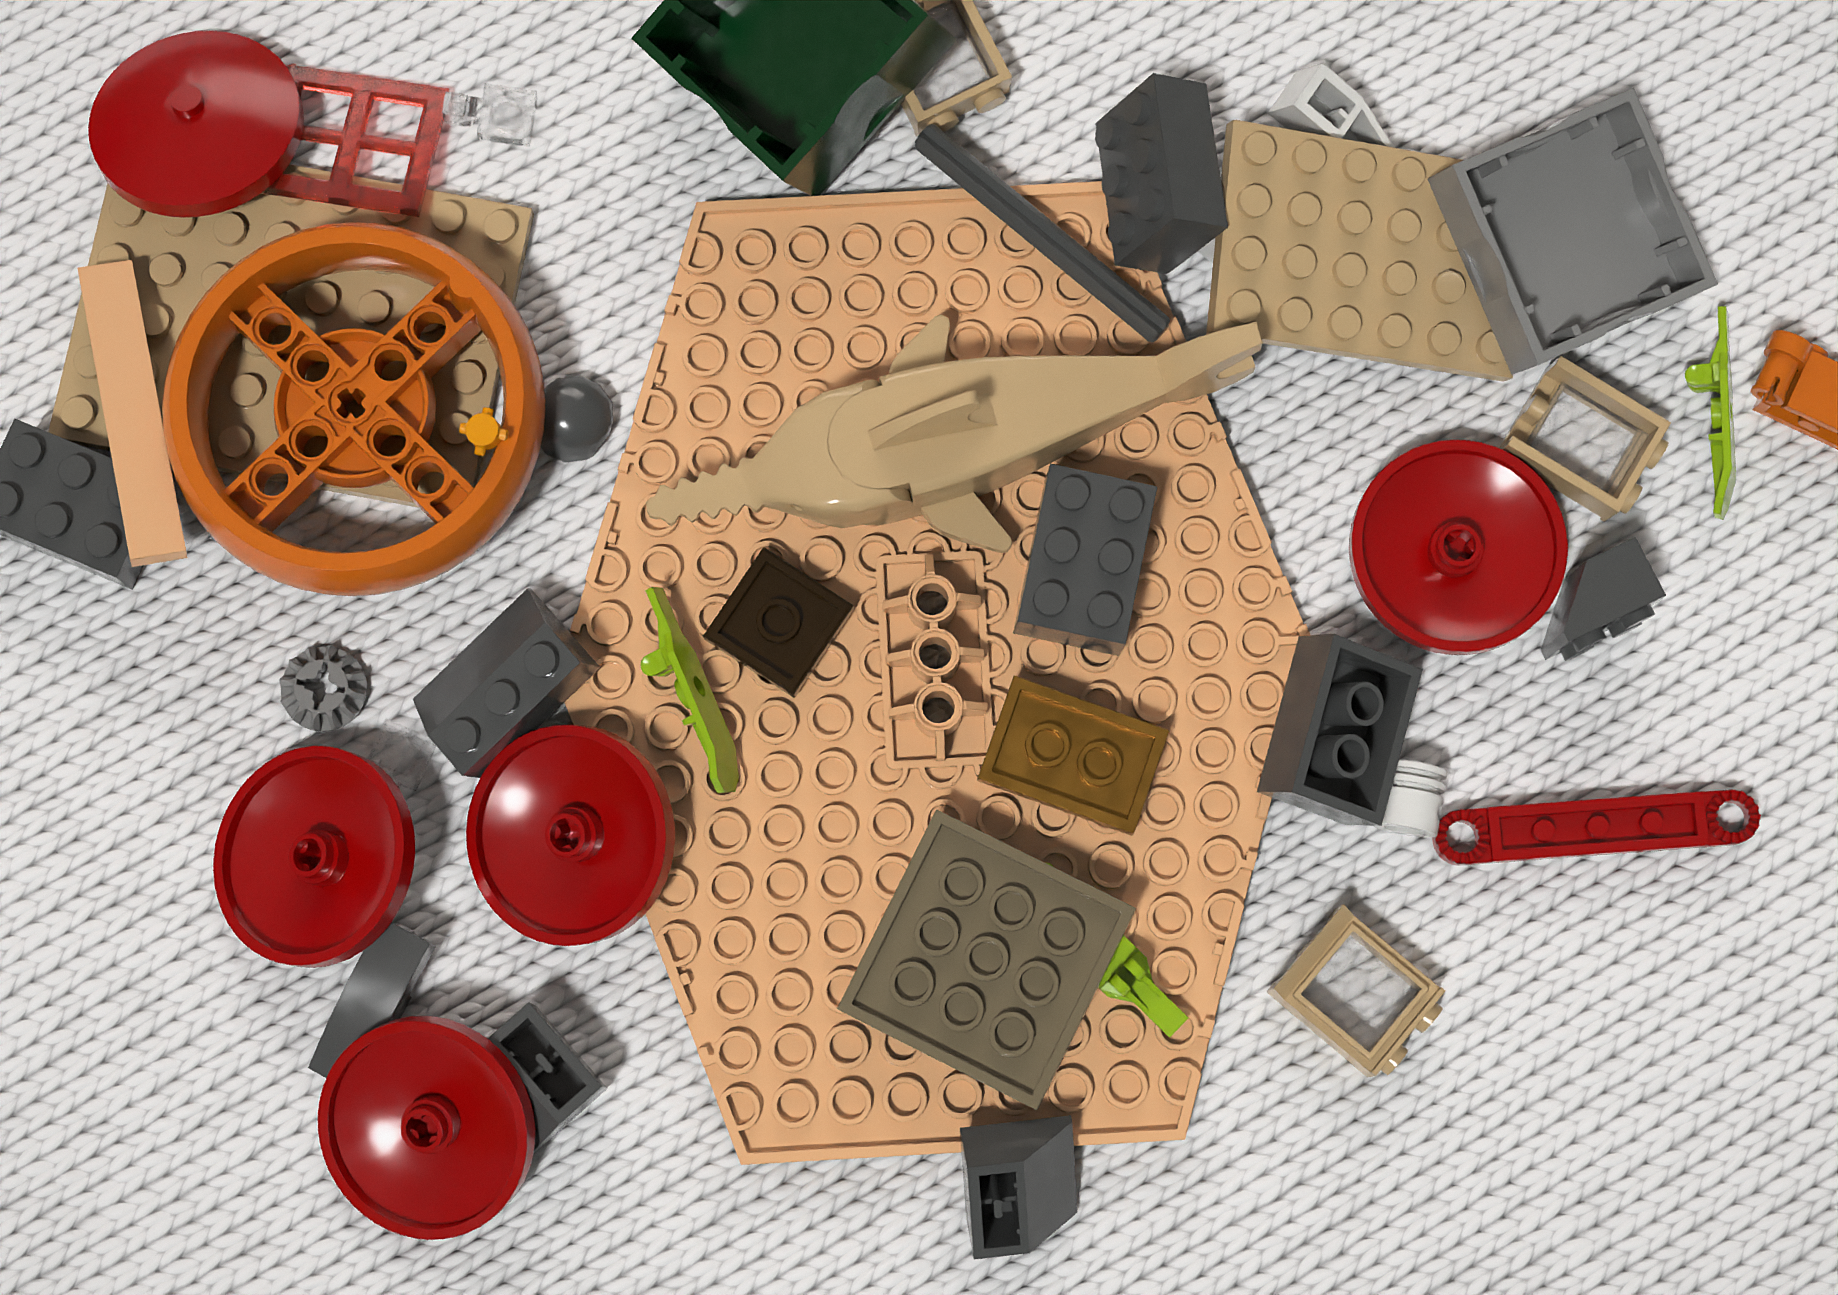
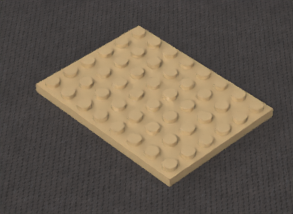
(182, 259)

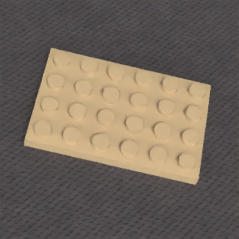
(1345, 254)

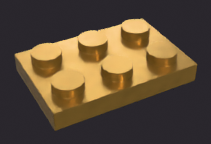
(1073, 755)

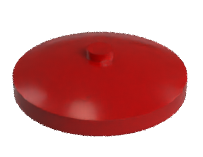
(196, 124)
(1458, 547)
(570, 835)
(314, 857)
(426, 1127)

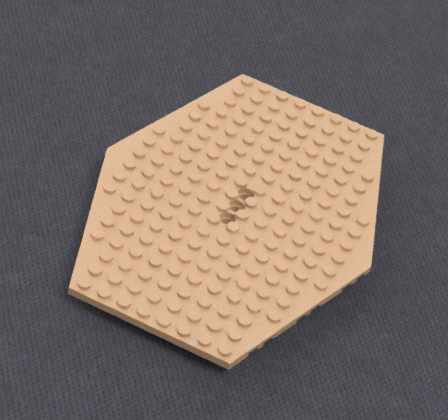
(838, 785)

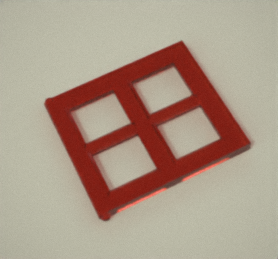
(352, 139)

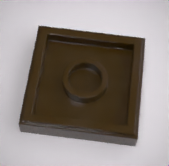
(778, 622)

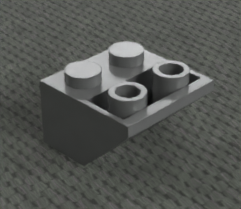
(1602, 595)
(551, 1070)
(1017, 1183)

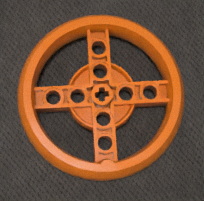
(249, 304)

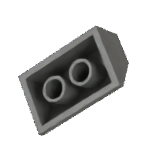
(503, 685)

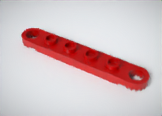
(1597, 827)

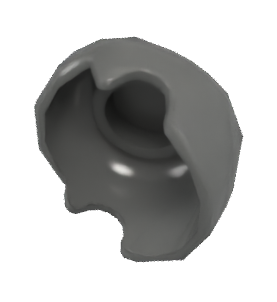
(575, 418)

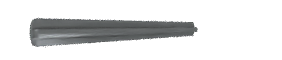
(1042, 233)

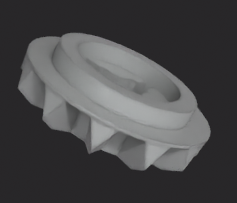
(336, 708)

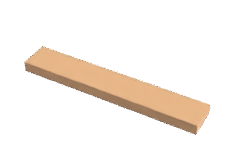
(132, 413)

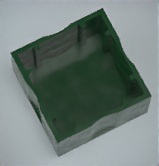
(797, 76)

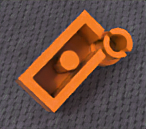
(1799, 387)

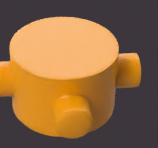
(483, 431)

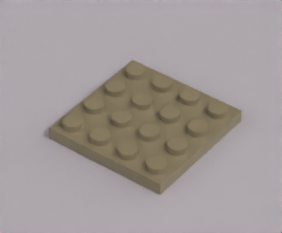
(986, 959)

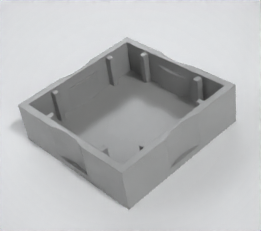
(1572, 231)

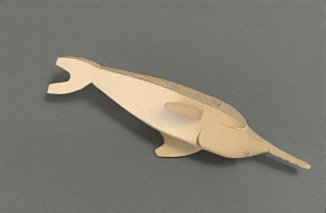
(951, 432)

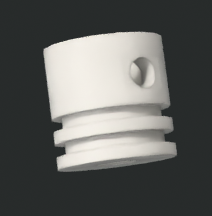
(1414, 800)

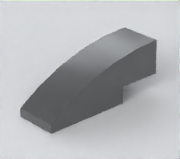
(374, 992)

